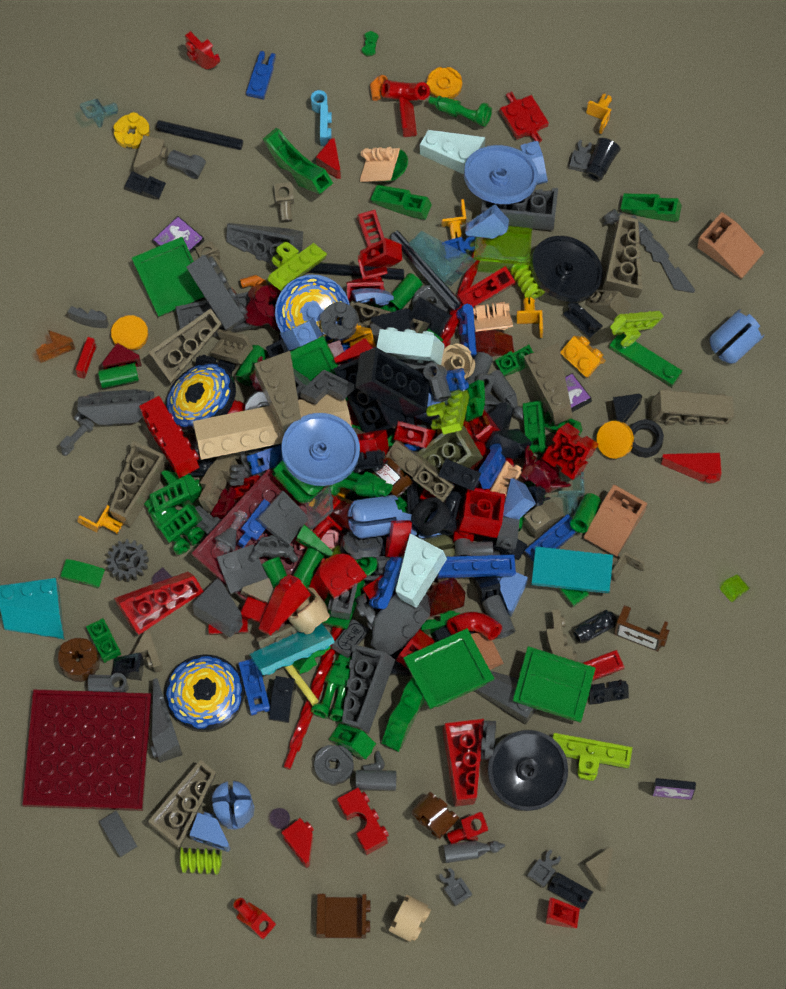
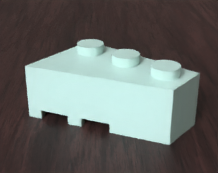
(450, 148)
(411, 345)
(418, 570)

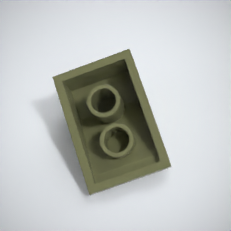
(452, 446)

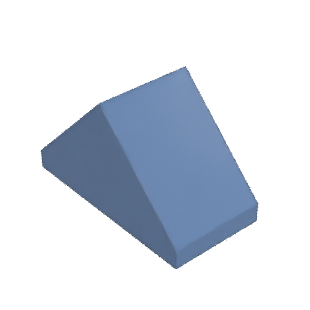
(517, 500)

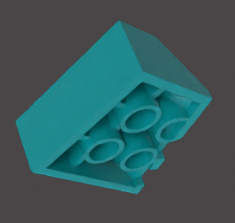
(32, 608)

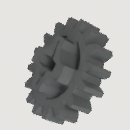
(119, 564)

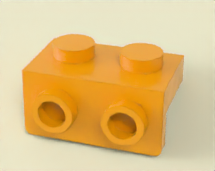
(582, 355)

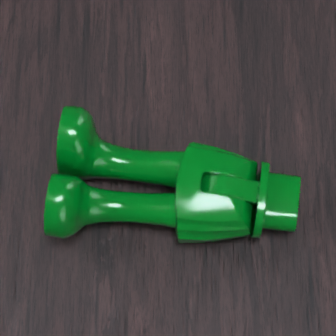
(454, 108)
(364, 485)
(180, 544)
(335, 679)

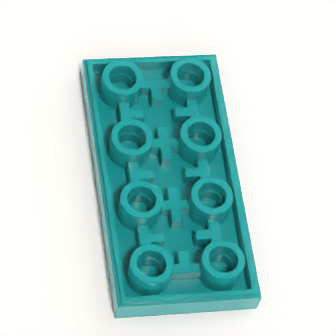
(572, 570)
(291, 649)

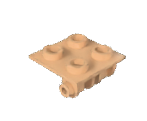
(379, 164)
(492, 320)
(503, 480)

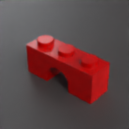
(355, 805)

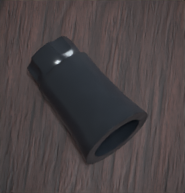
(603, 156)

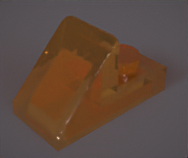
(60, 345)

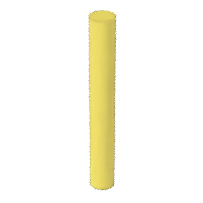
(302, 685)

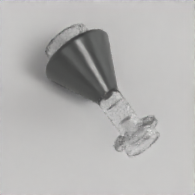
(227, 540)

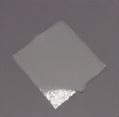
(319, 507)

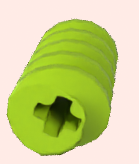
(525, 280)
(200, 861)

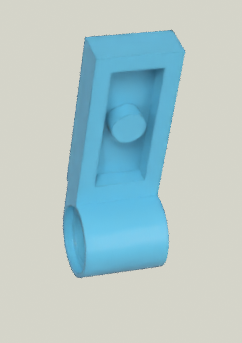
(325, 116)

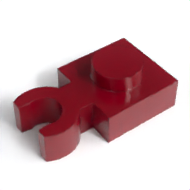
(224, 504)

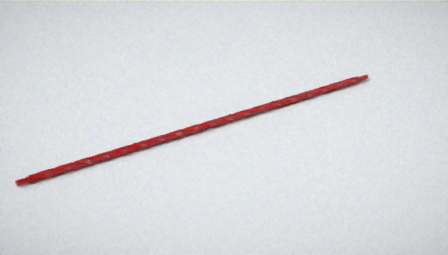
(327, 658)

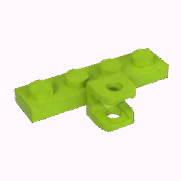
(294, 264)
(633, 322)
(452, 414)
(592, 753)

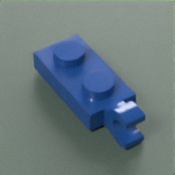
(252, 527)

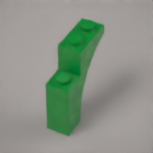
(289, 158)
(403, 716)

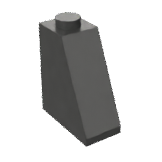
(218, 609)

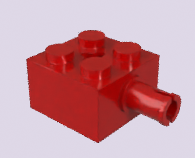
(482, 512)

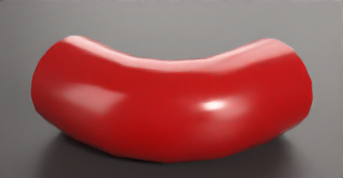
(409, 91)
(475, 622)

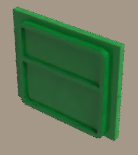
(167, 277)
(313, 359)
(448, 669)
(554, 684)

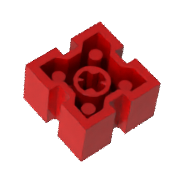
(570, 451)

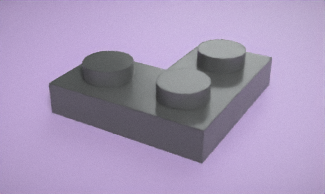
(325, 384)

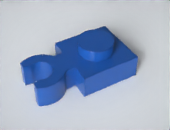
(461, 245)

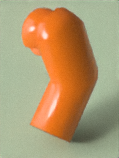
(375, 87)
(252, 281)

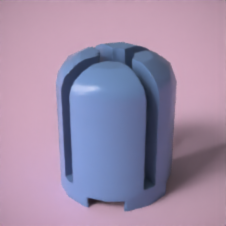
(729, 329)
(373, 516)
(243, 805)

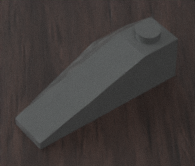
(263, 240)
(501, 694)
(163, 733)

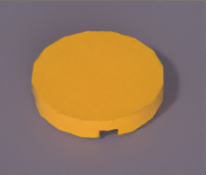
(444, 82)
(130, 332)
(615, 439)

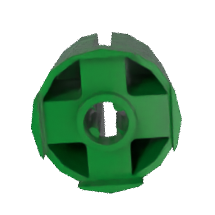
(299, 490)

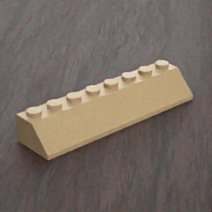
(255, 427)

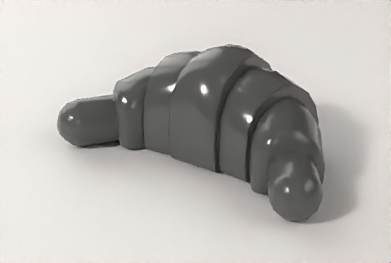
(272, 548)

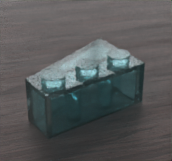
(442, 258)

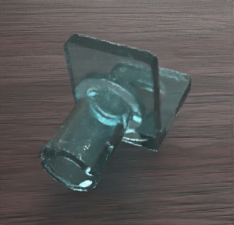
(98, 111)
(571, 496)

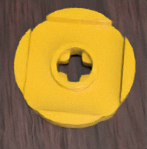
(128, 122)

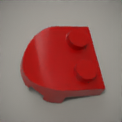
(201, 52)
(340, 574)

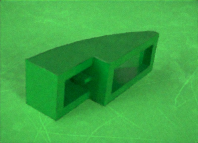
(402, 201)
(652, 206)

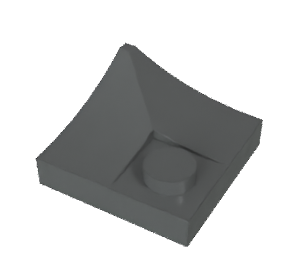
(283, 518)
(240, 569)

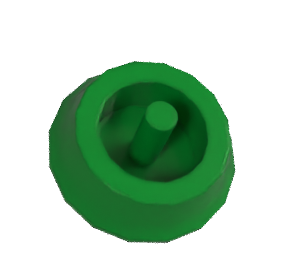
(367, 564)

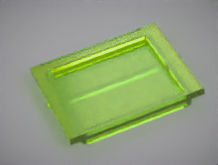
(509, 248)

